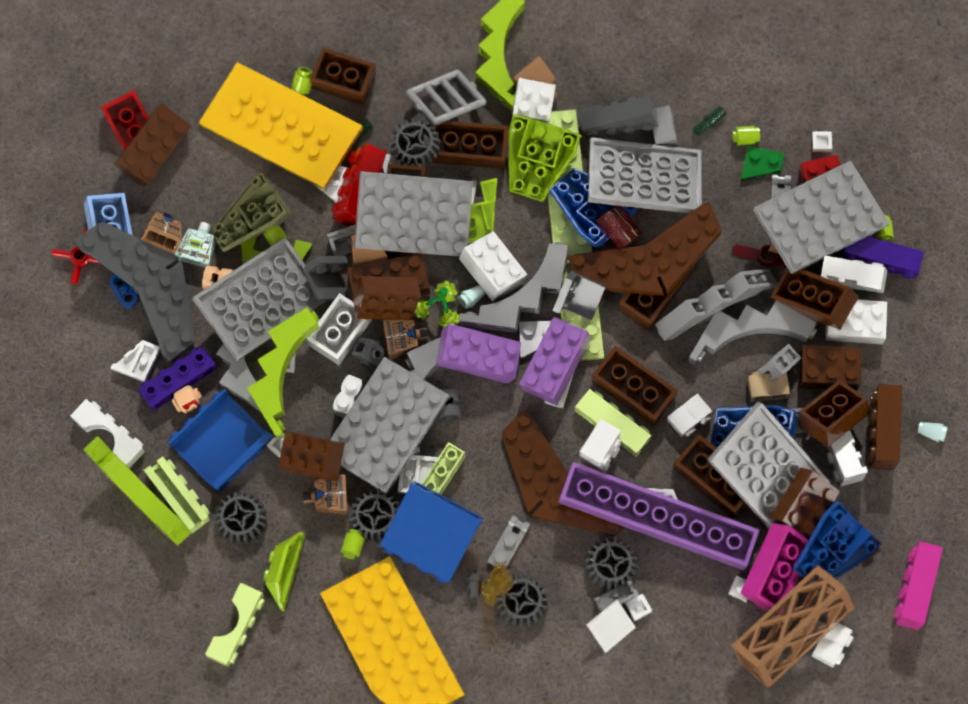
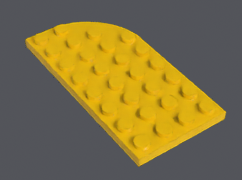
(390, 638)

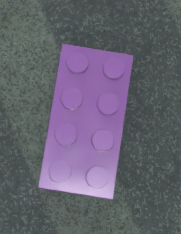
(478, 353)
(555, 361)

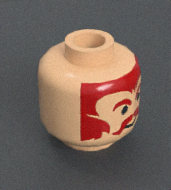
(186, 399)

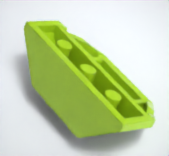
(283, 568)

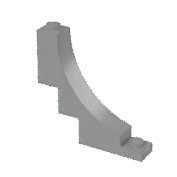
(692, 311)
(506, 313)
(725, 329)
(237, 377)

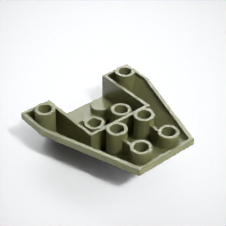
(251, 214)

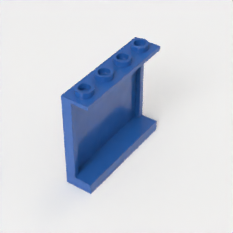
(220, 440)
(431, 532)

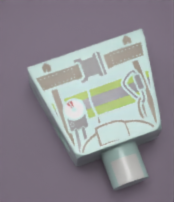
(197, 246)

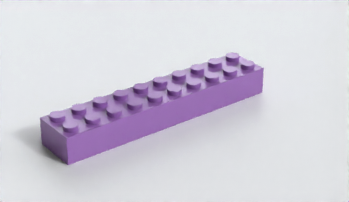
(658, 516)

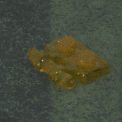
(498, 583)

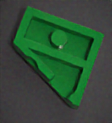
(761, 162)

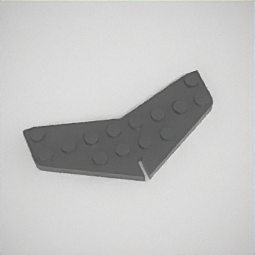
(145, 270)

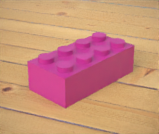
(773, 570)
(918, 585)

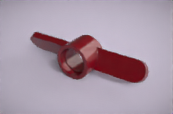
(755, 254)

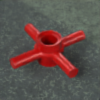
(78, 264)

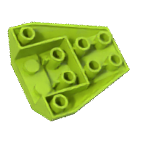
(538, 155)

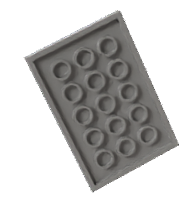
(644, 175)
(412, 214)
(821, 217)
(257, 298)
(387, 424)
(760, 461)

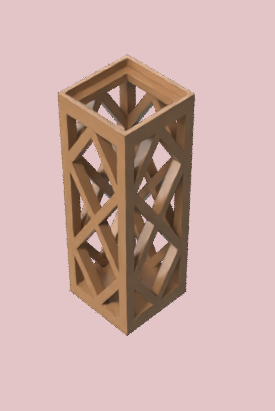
(778, 640)

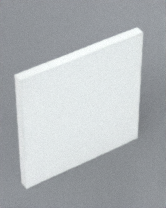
(611, 626)

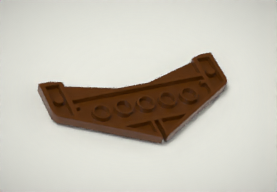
(663, 258)
(543, 477)

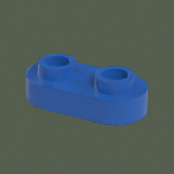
(123, 292)

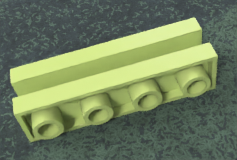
(594, 408)
(444, 468)
(177, 495)

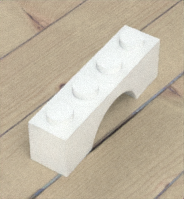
(90, 418)

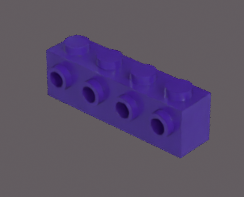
(892, 256)
(182, 373)

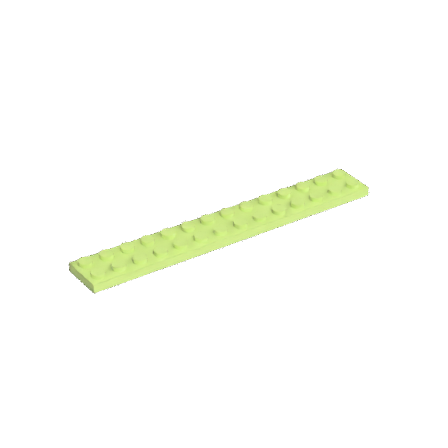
(565, 232)

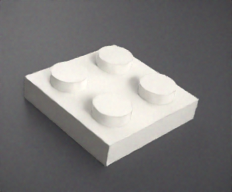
(534, 99)

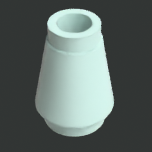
(471, 296)
(934, 431)

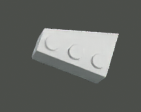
(855, 274)
(845, 461)

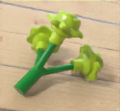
(445, 294)

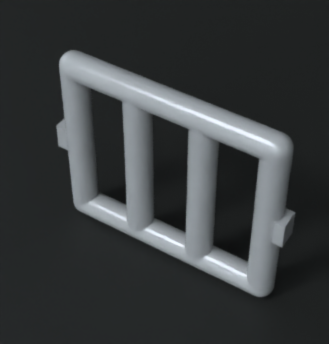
(448, 113)

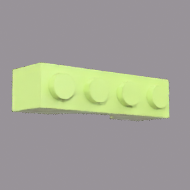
(224, 648)

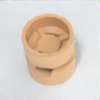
(210, 275)

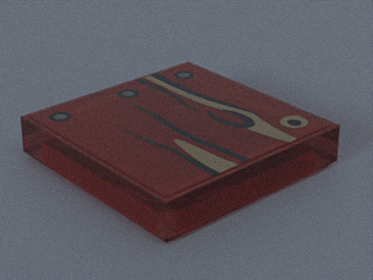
(619, 227)

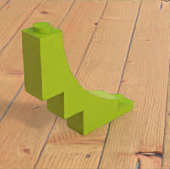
(494, 73)
(269, 390)
(136, 491)

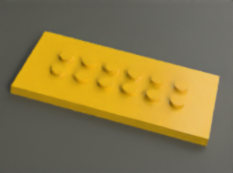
(281, 125)

